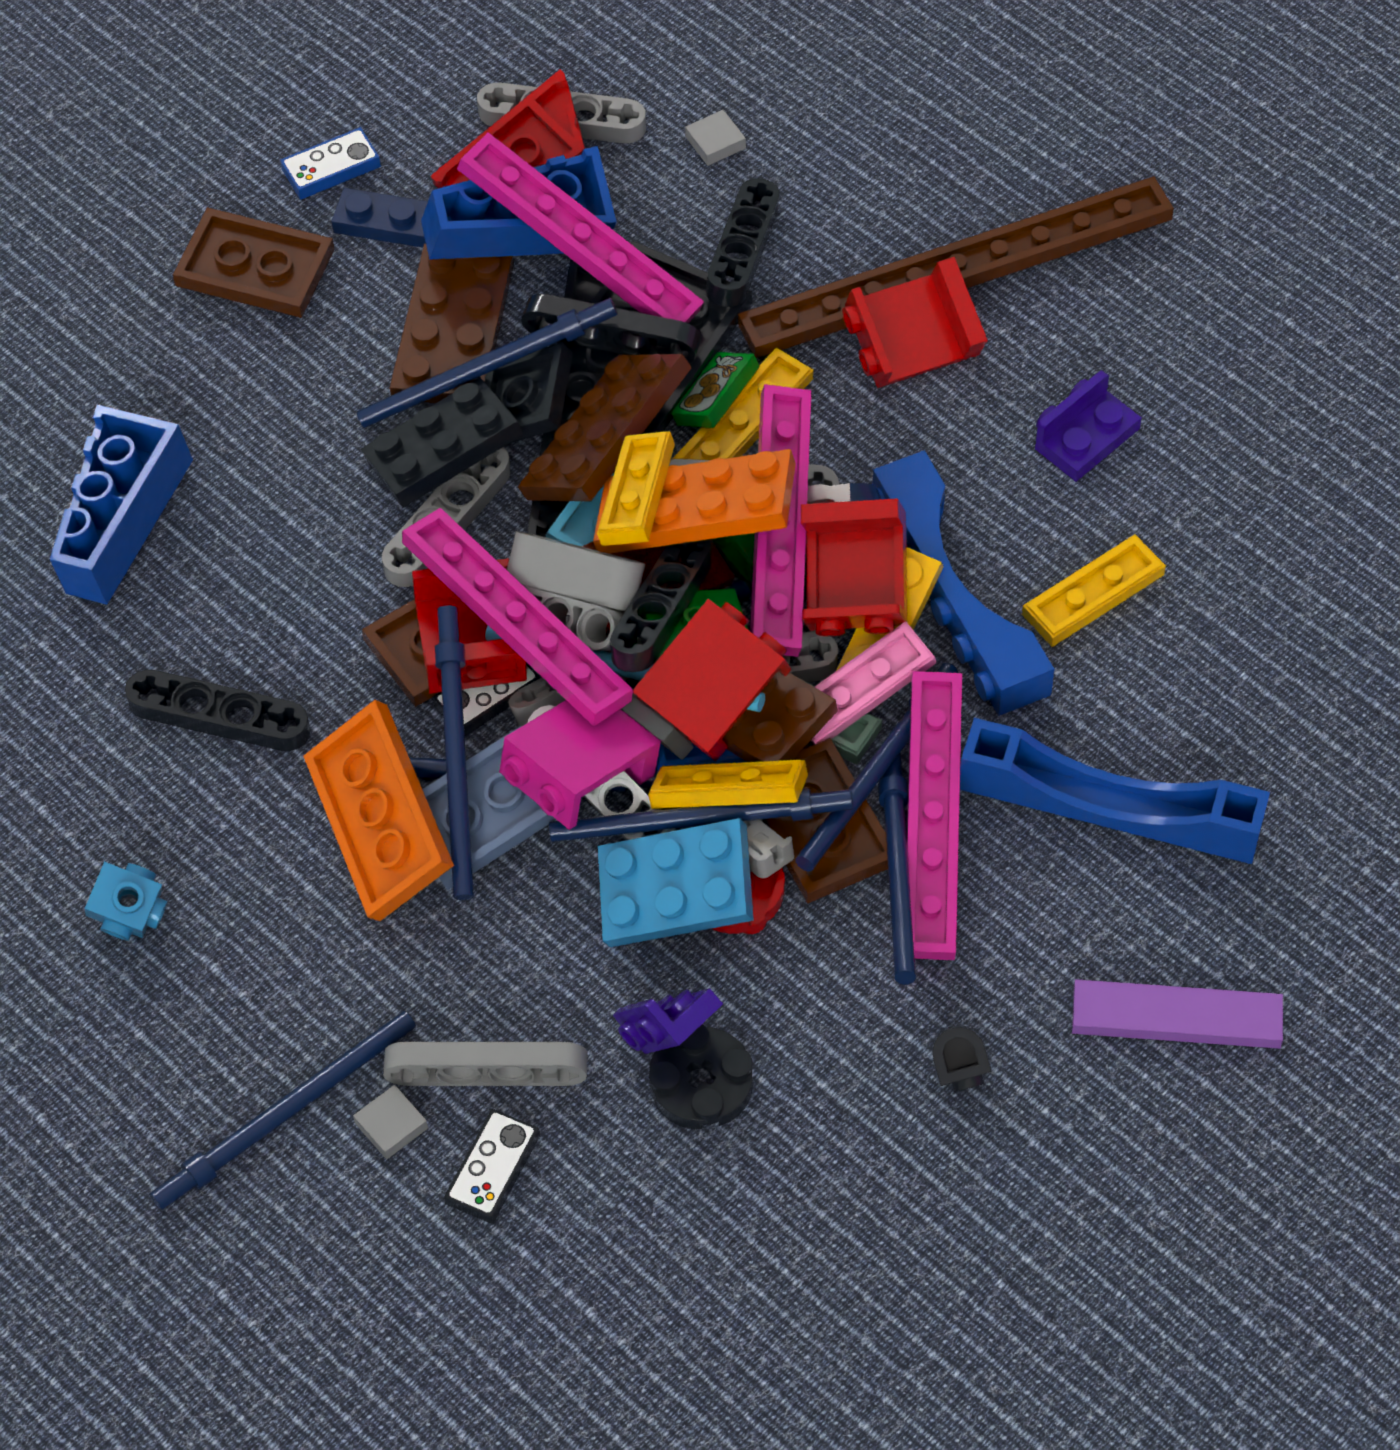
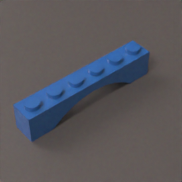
(1004, 657)
(1201, 816)

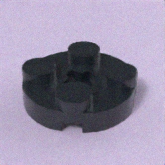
(707, 1103)

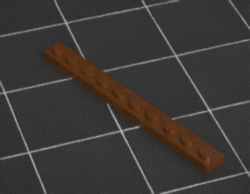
(978, 258)

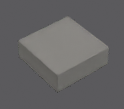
(715, 137)
(390, 1122)

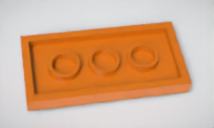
(717, 500)
(378, 811)

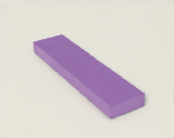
(1177, 1014)

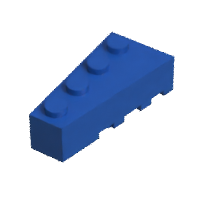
(472, 224)
(117, 499)

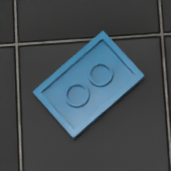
(675, 883)

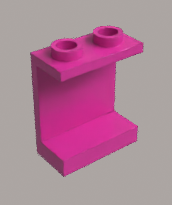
(567, 757)

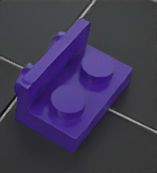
(1084, 427)
(667, 1023)

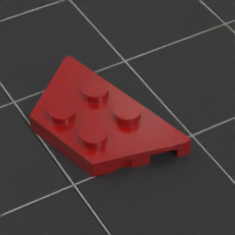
(534, 129)

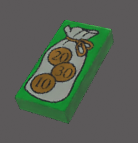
(715, 389)

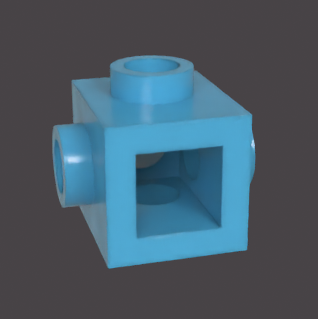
(115, 885)

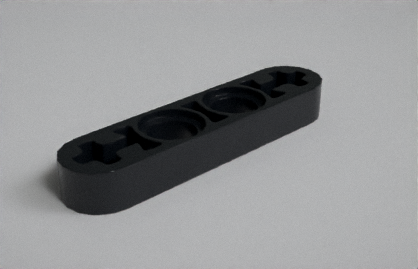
(742, 241)
(657, 333)
(651, 598)
(214, 717)

